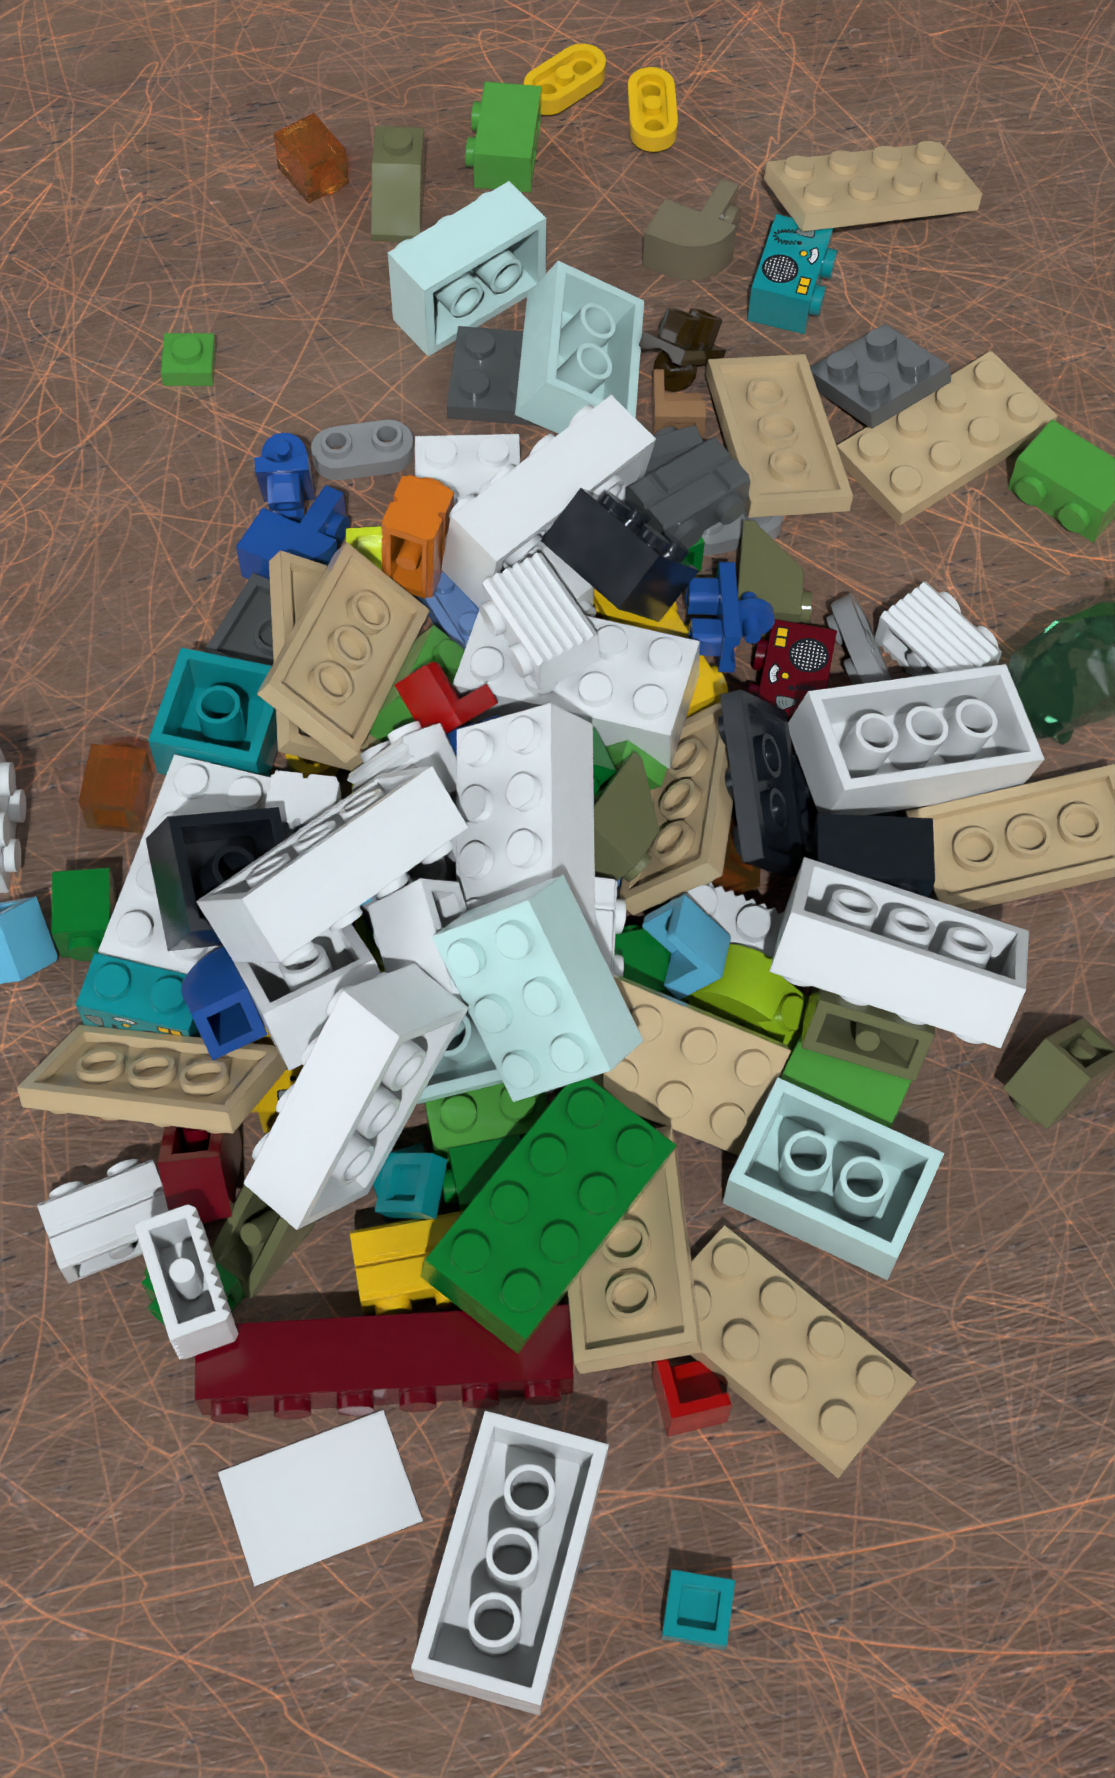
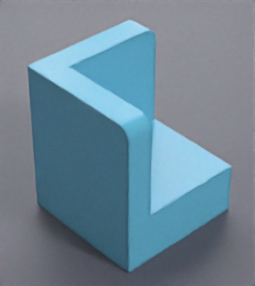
(23, 940)
(695, 945)

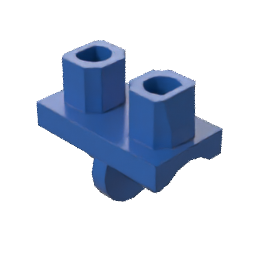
(285, 476)
(732, 618)

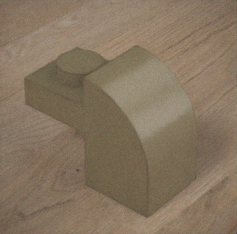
(693, 242)

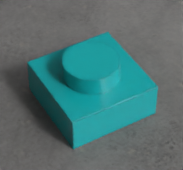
(411, 1185)
(698, 1609)

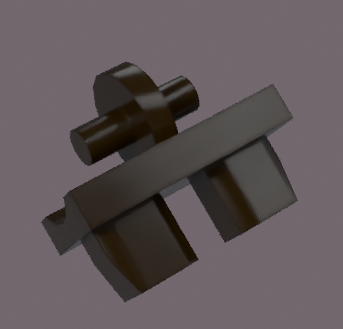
(685, 343)

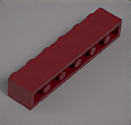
(380, 1362)

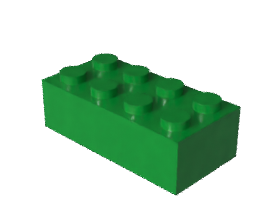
(547, 1211)

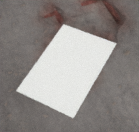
(319, 1497)

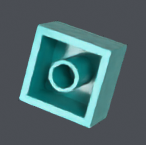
(215, 715)

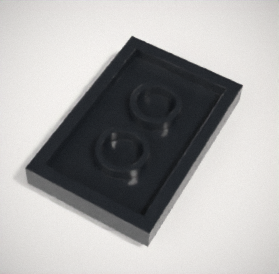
(762, 784)

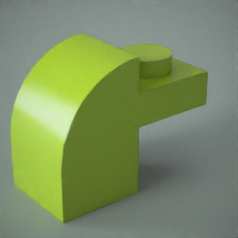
(754, 997)

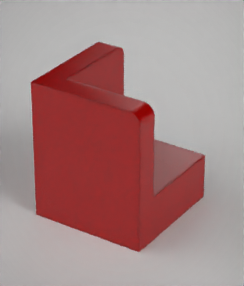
(434, 700)
(689, 1396)

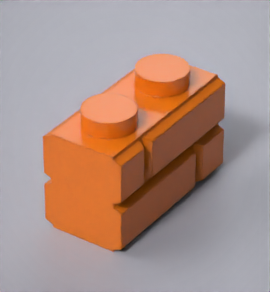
(416, 534)

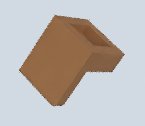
(676, 409)

